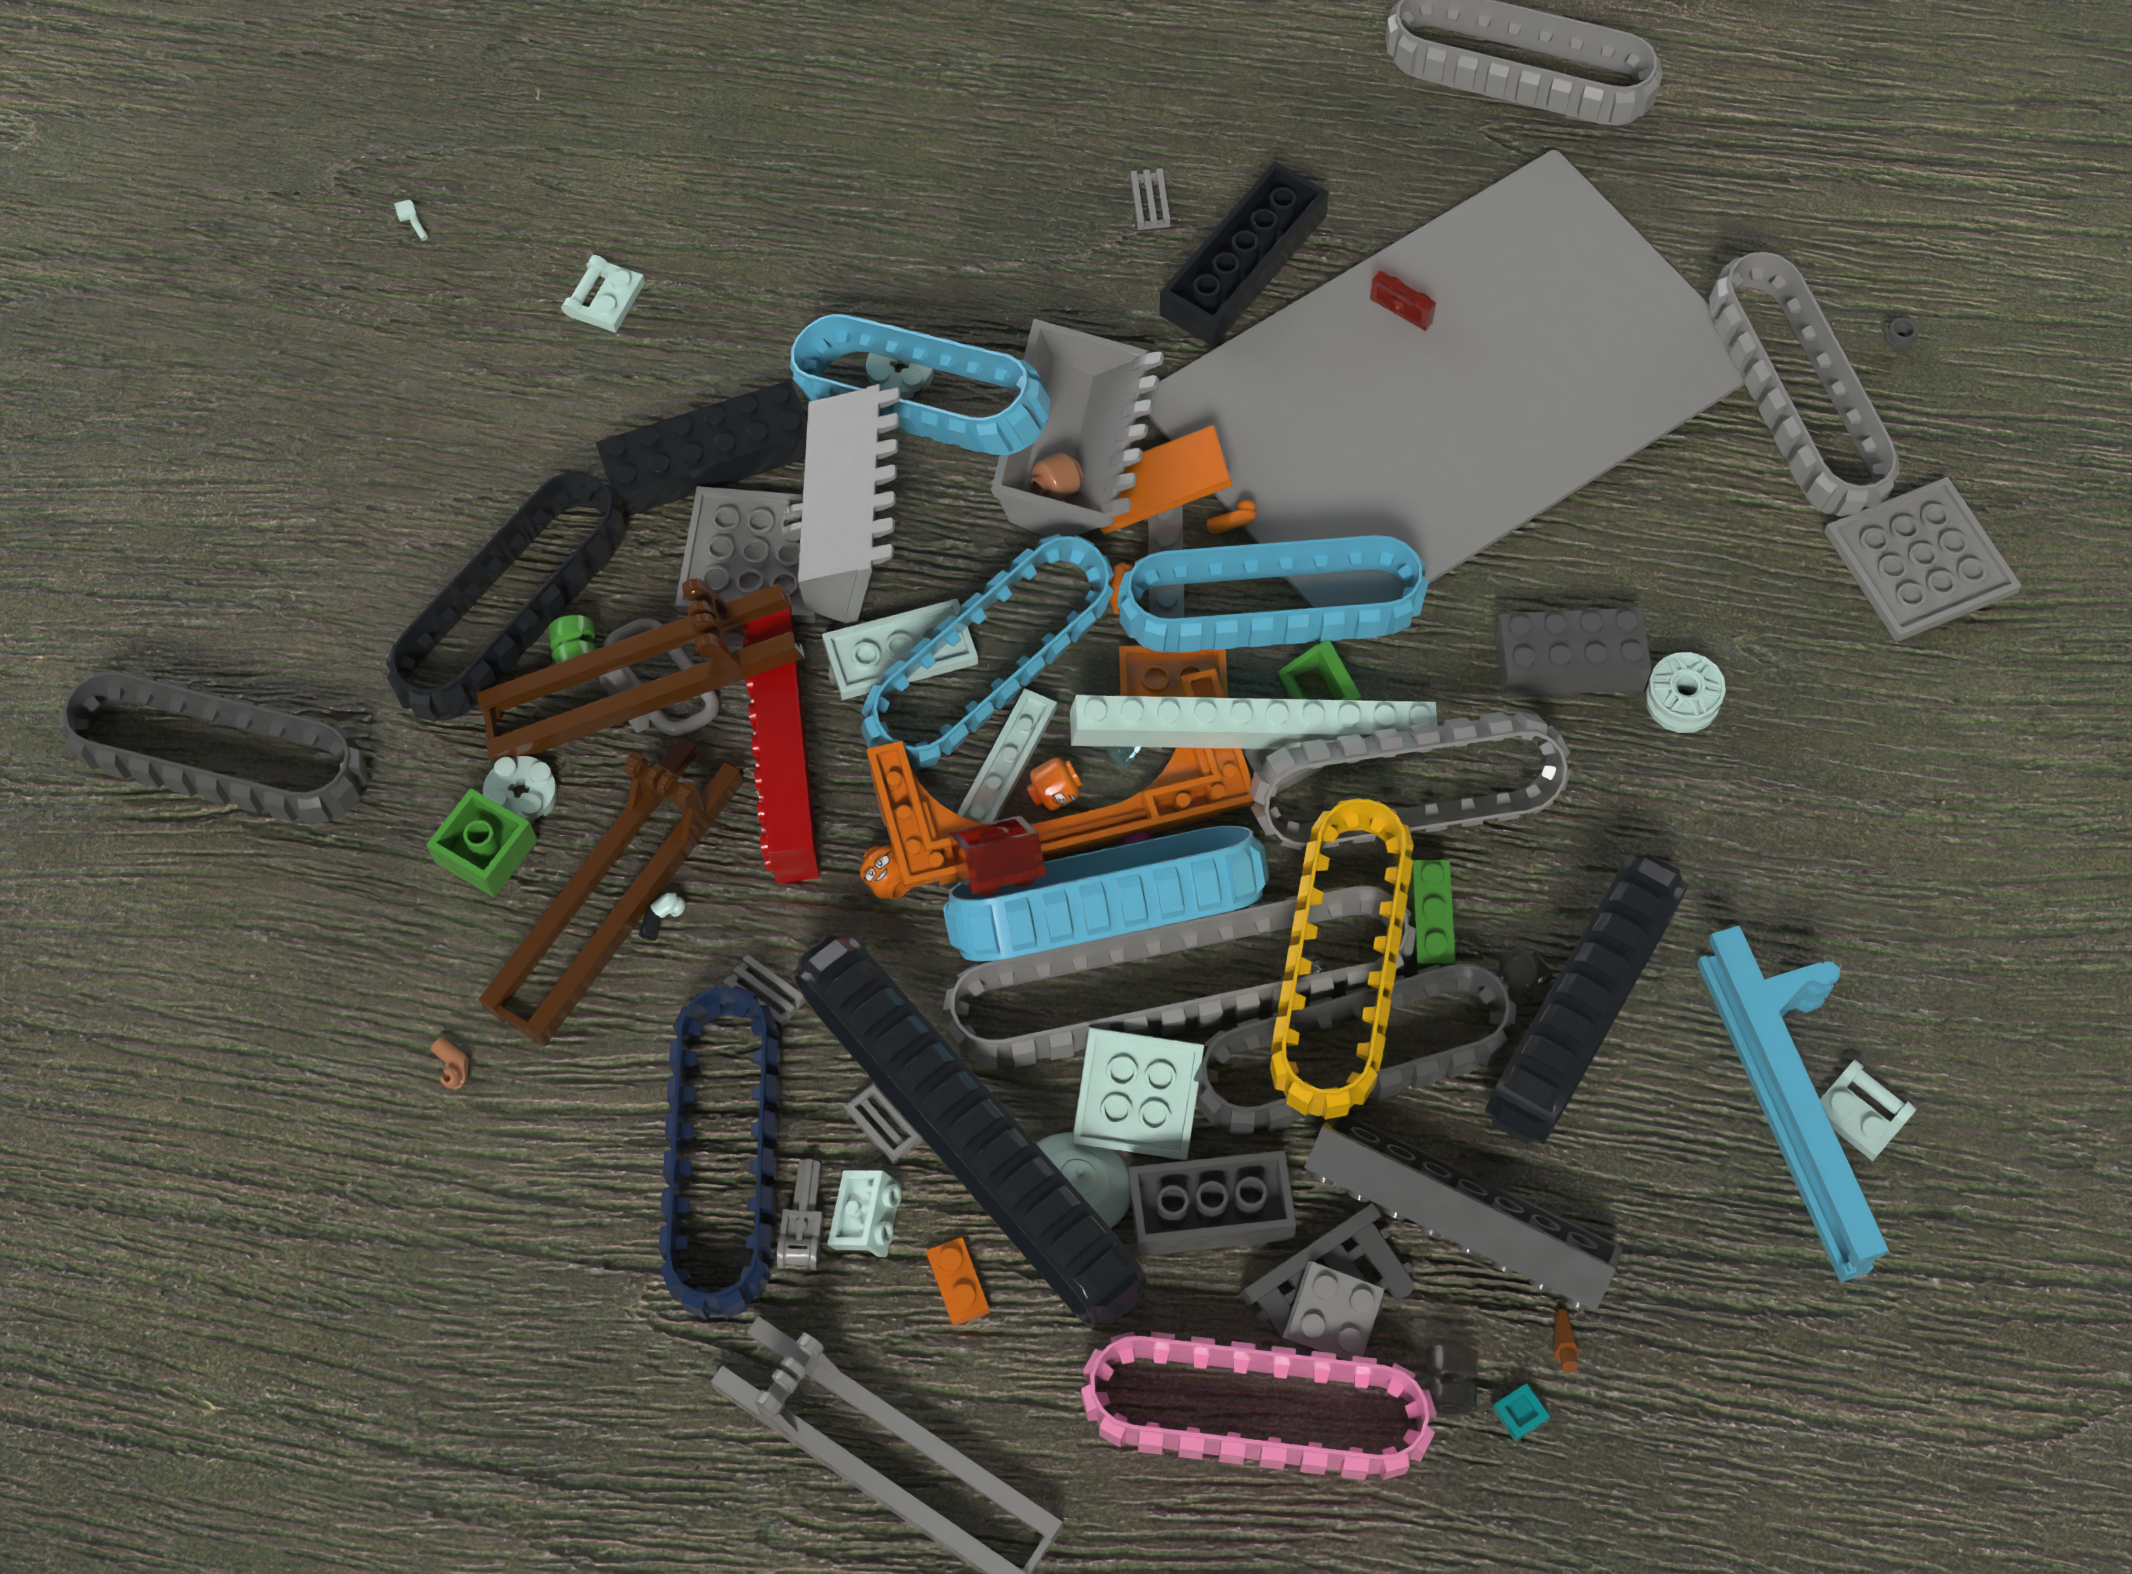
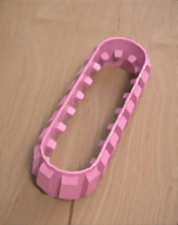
(1280, 1362)

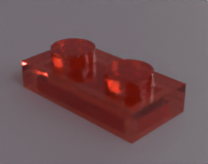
(1402, 300)

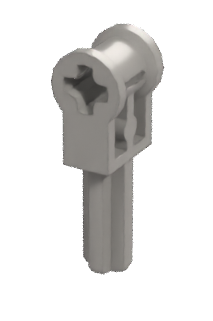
(803, 1226)

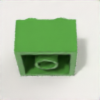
(482, 842)

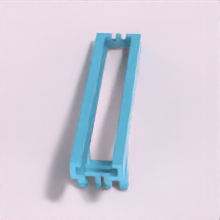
(1753, 1018)

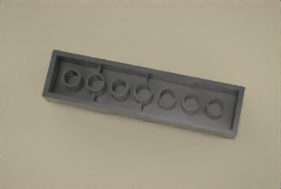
(1465, 1210)

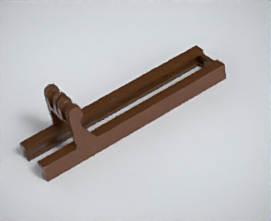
(703, 626)
(646, 792)

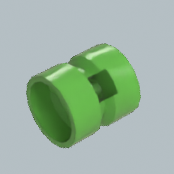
(571, 637)

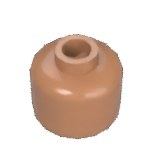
(1056, 477)

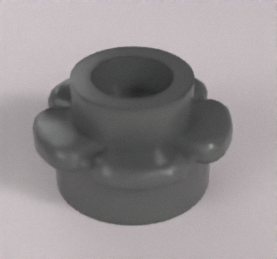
(1903, 327)

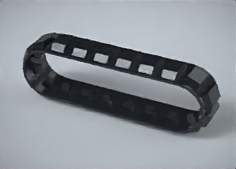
(485, 568)
(1586, 999)

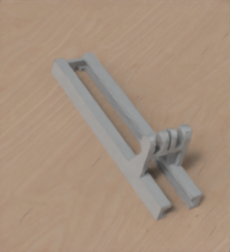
(806, 1358)

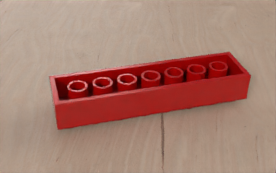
(781, 760)

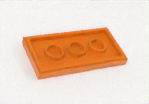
(1174, 476)

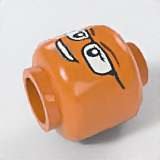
(1054, 783)
(882, 873)

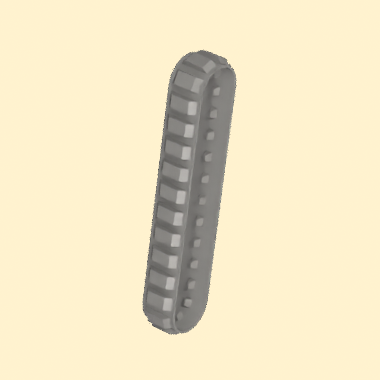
(1156, 941)

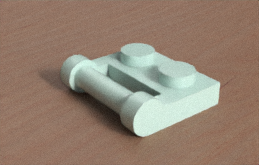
(611, 300)
(1859, 1121)

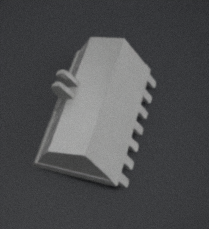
(1092, 418)
(842, 500)

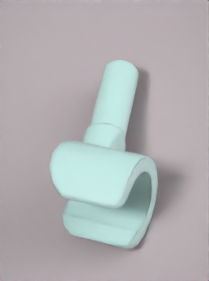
(406, 211)

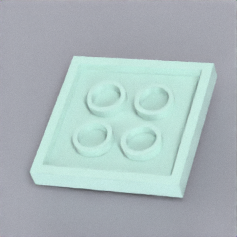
(1137, 1093)

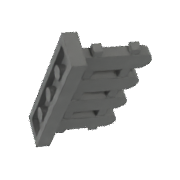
(1333, 1255)

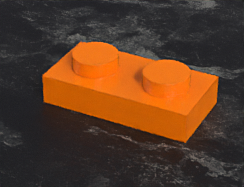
(957, 1281)

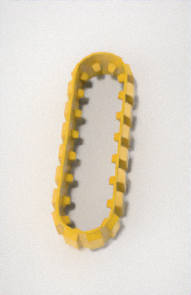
(1383, 822)

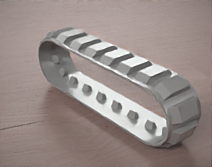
(1522, 82)
(1787, 286)
(1420, 738)

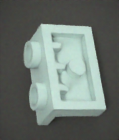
(865, 1212)

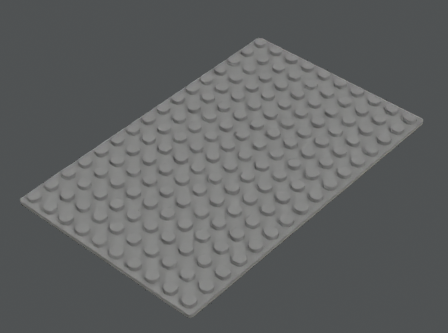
(1542, 370)

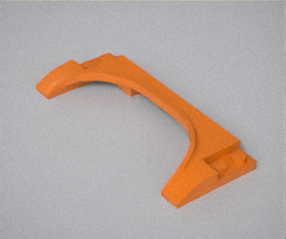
(1189, 790)

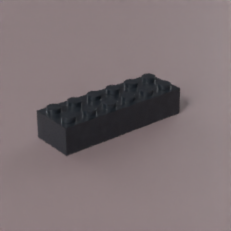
(1243, 254)
(705, 448)

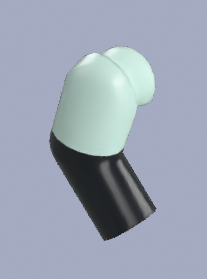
(654, 913)

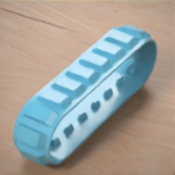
(997, 435)
(1050, 549)
(1269, 561)
(1111, 894)

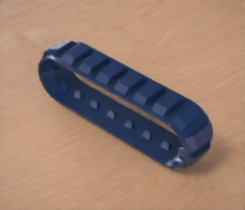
(754, 1279)

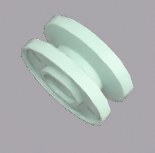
(1681, 711)

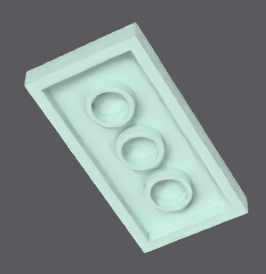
(867, 650)

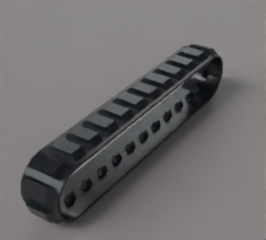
(970, 1131)

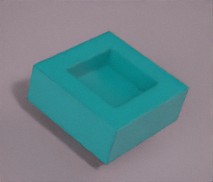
(1521, 1412)

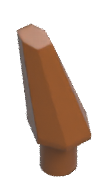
(1565, 1345)

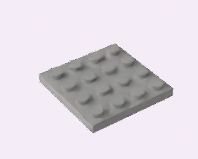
(740, 546)
(1922, 559)

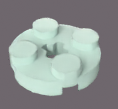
(910, 380)
(522, 771)

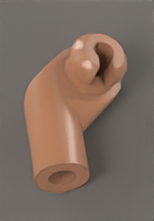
(455, 1063)

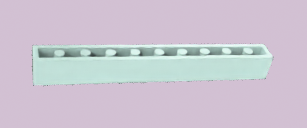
(1234, 721)

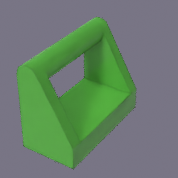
(1329, 665)

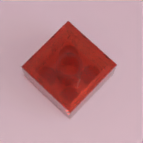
(997, 855)

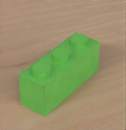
(1431, 914)

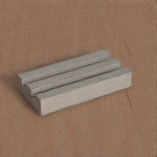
(1148, 178)
(750, 963)
(903, 1147)

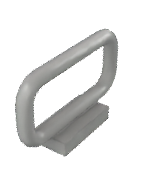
(625, 679)

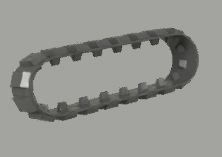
(111, 689)
(1330, 1012)

